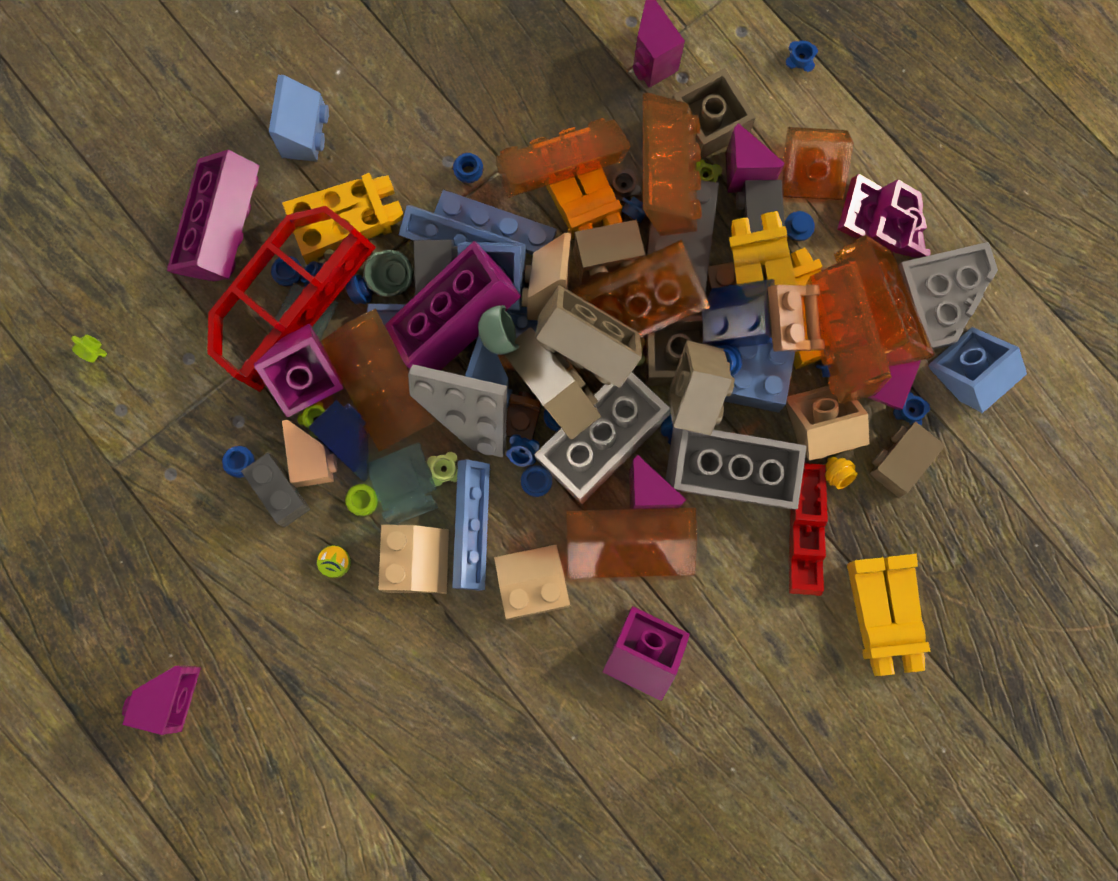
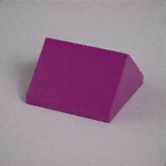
(749, 160)
(649, 489)

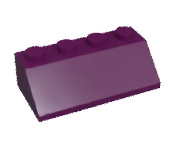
(214, 217)
(448, 309)

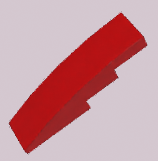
(807, 533)

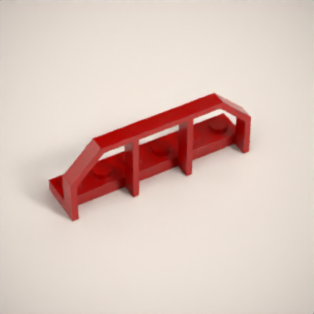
(307, 307)

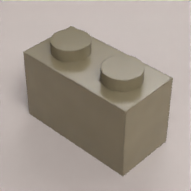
(906, 458)

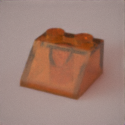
(816, 163)

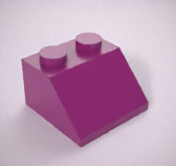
(657, 46)
(298, 371)
(647, 653)
(162, 702)

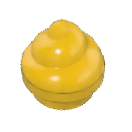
(840, 472)

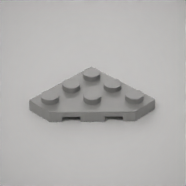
(949, 289)
(464, 405)

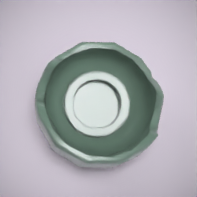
(388, 273)
(497, 331)

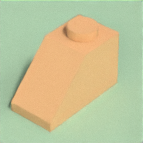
(307, 458)

